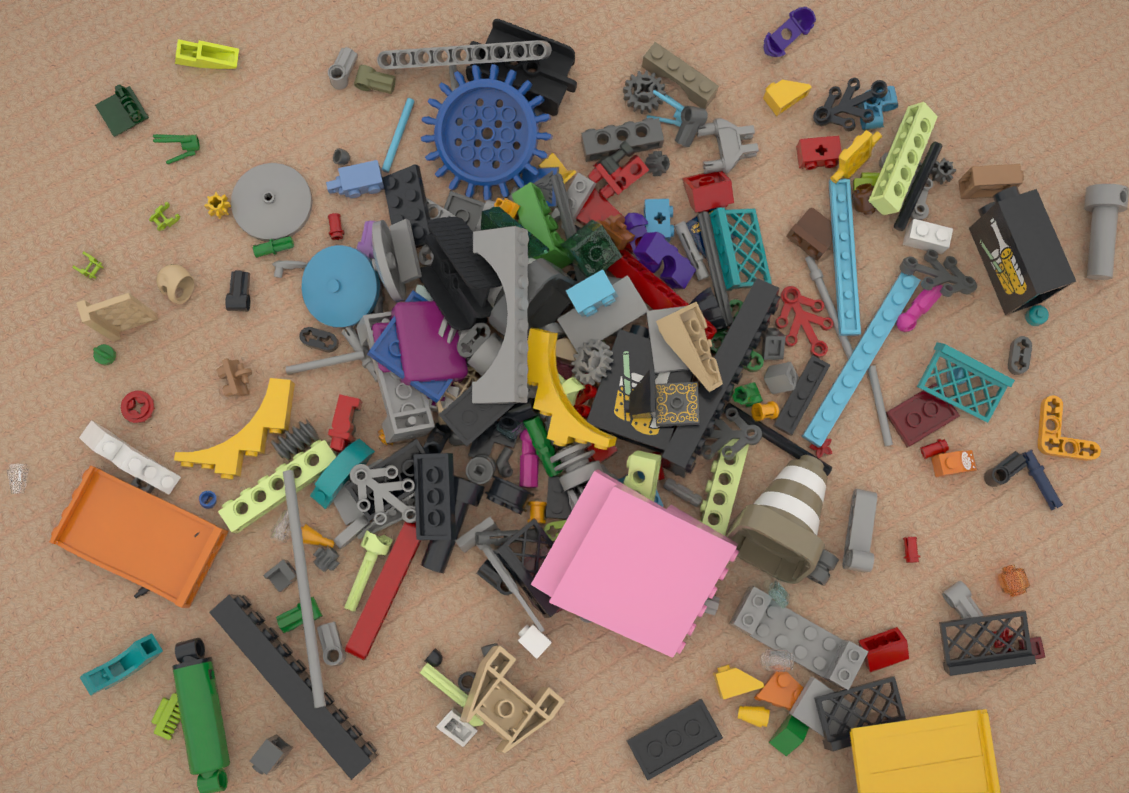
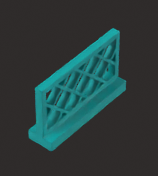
(726, 248)
(973, 366)

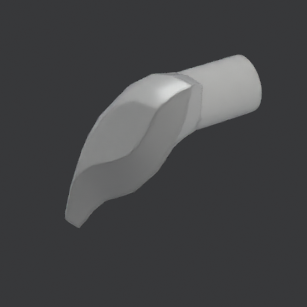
(280, 265)

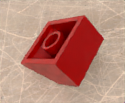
(708, 191)

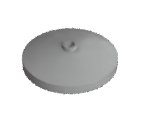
(282, 214)
(386, 262)

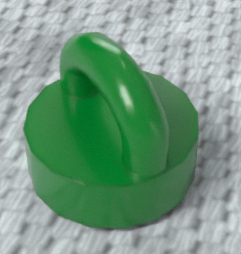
(104, 354)

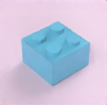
(592, 294)

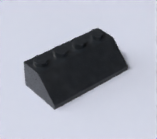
(404, 462)

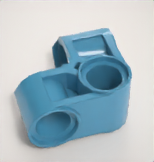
(878, 105)

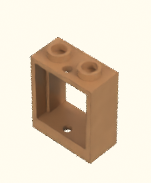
(989, 180)

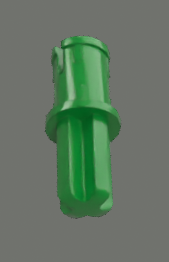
(273, 246)

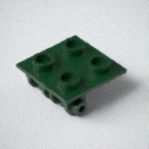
(121, 110)

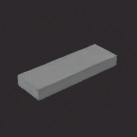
(405, 251)

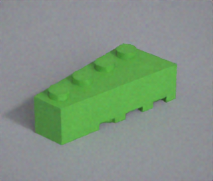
(536, 219)

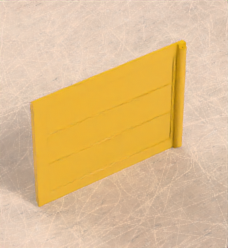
(927, 755)

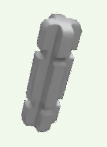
(682, 492)

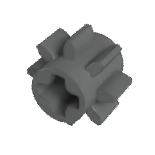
(657, 163)
(943, 171)
(326, 558)

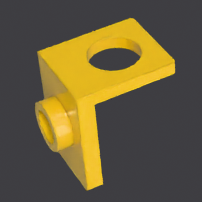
(553, 161)

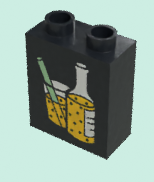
(1020, 250)
(630, 363)

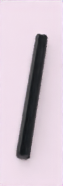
(776, 438)

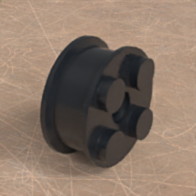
(508, 493)

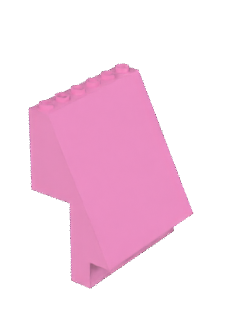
(634, 565)

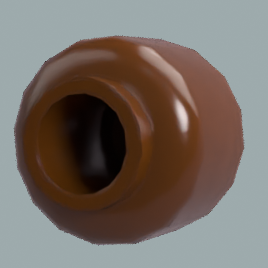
(861, 199)

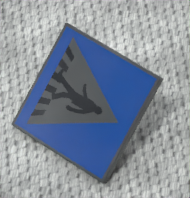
(544, 182)

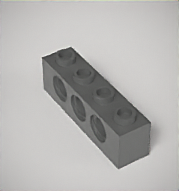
(595, 151)

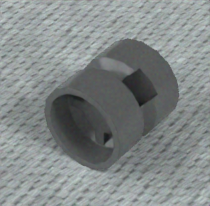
(480, 468)
(825, 564)

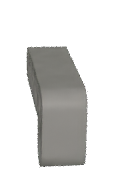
(859, 532)

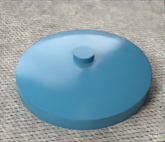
(340, 286)

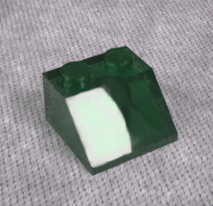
(591, 249)

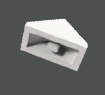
(455, 729)

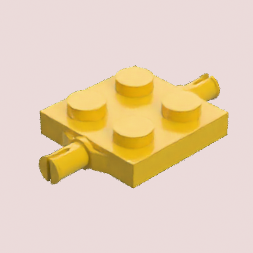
(856, 155)

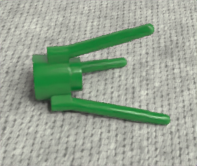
(188, 143)

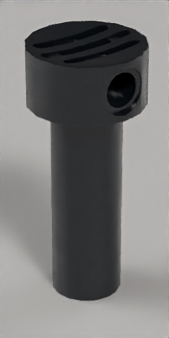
(440, 551)

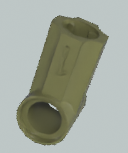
(369, 79)

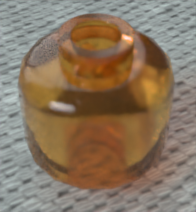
(1013, 581)

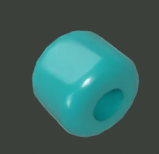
(1037, 315)

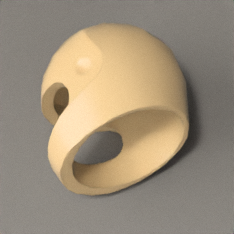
(174, 277)

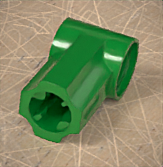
(747, 395)
(293, 617)

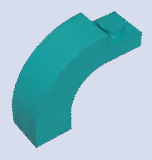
(338, 472)
(122, 666)

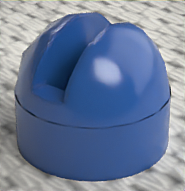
(205, 496)

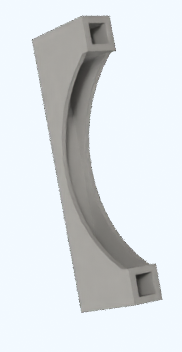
(508, 255)

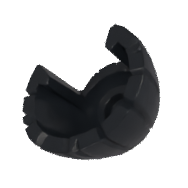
(710, 309)

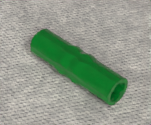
(542, 445)

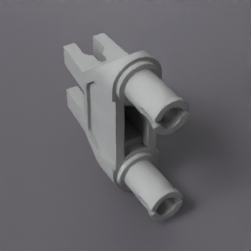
(729, 144)

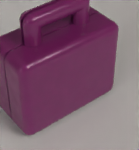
(422, 350)

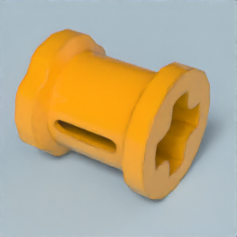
(763, 411)
(537, 511)

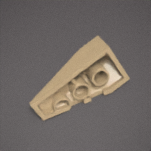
(687, 338)

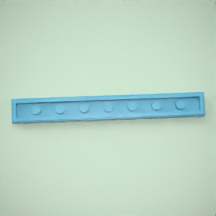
(844, 258)

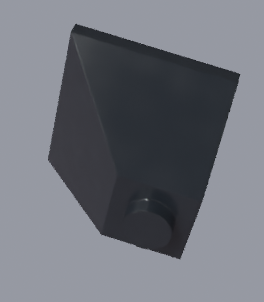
(642, 398)

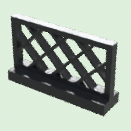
(520, 573)
(985, 661)
(842, 738)

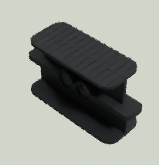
(551, 73)
(458, 277)

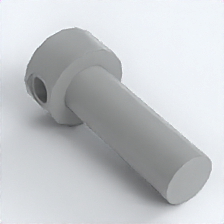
(1105, 203)
(485, 356)

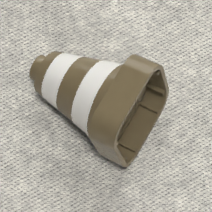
(784, 522)

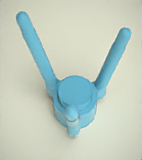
(675, 104)

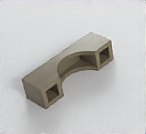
(665, 64)

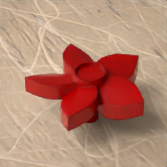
(823, 449)
(1004, 636)

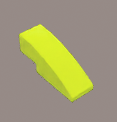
(206, 55)

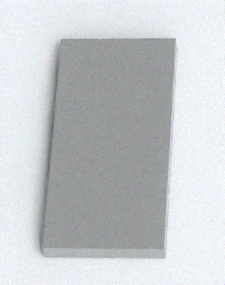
(608, 319)

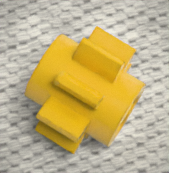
(214, 202)

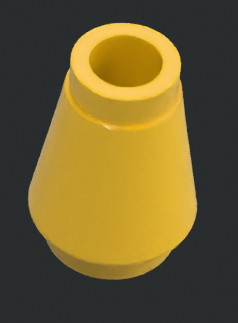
(754, 715)

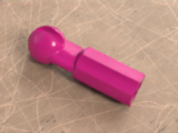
(925, 300)
(528, 463)

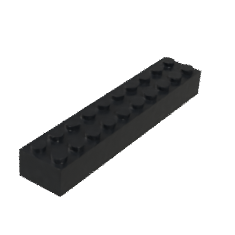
(731, 358)
(293, 684)

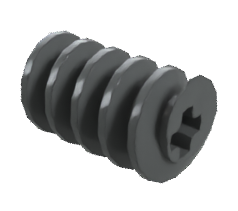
(295, 440)

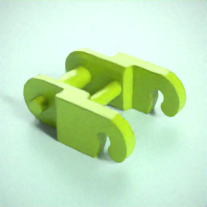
(159, 212)
(85, 271)

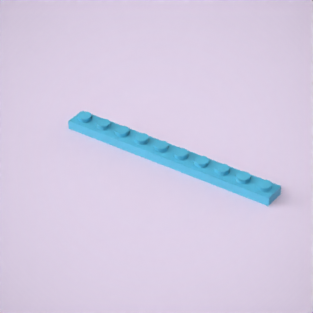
(860, 359)

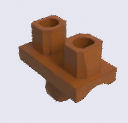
(617, 230)

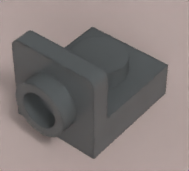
(773, 344)

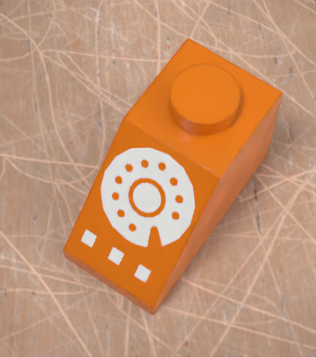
(953, 463)

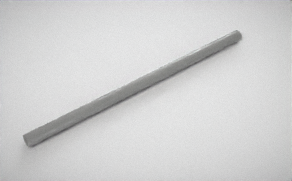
(304, 590)

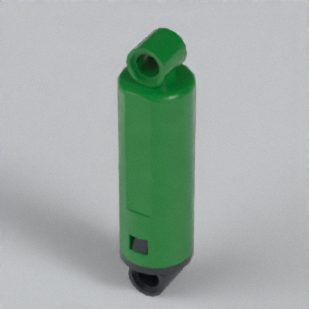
(201, 716)

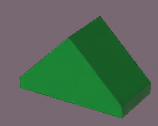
(789, 735)

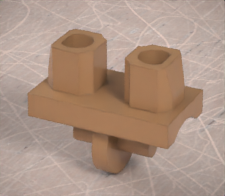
(236, 376)

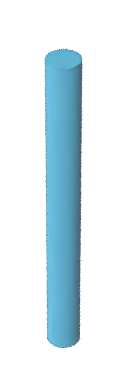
(398, 135)

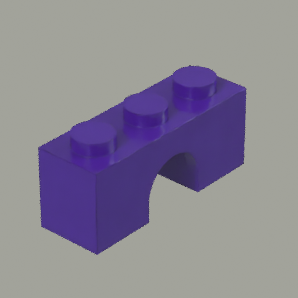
(676, 269)

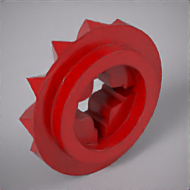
(129, 403)

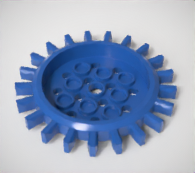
(463, 104)

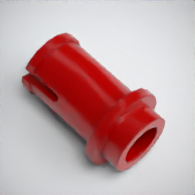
(336, 231)
(935, 448)
(911, 550)

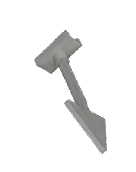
(467, 541)

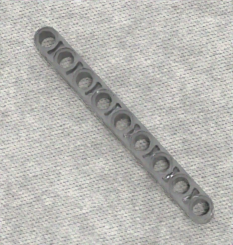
(454, 57)

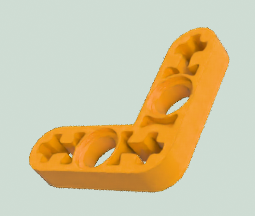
(1054, 436)

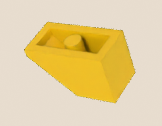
(785, 94)
(734, 682)

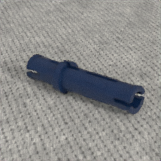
(1041, 480)

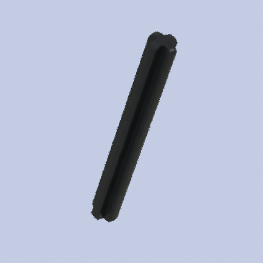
(918, 186)

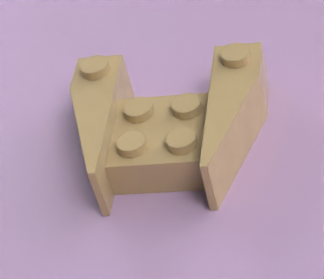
(503, 705)

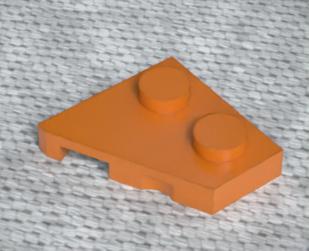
(780, 690)

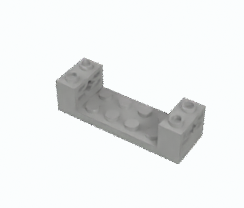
(405, 406)
(811, 645)

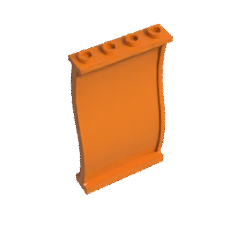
(138, 536)

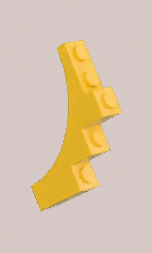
(551, 399)
(228, 456)

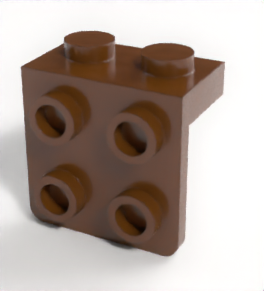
(812, 233)

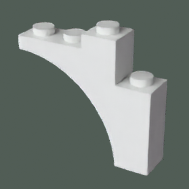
(128, 458)

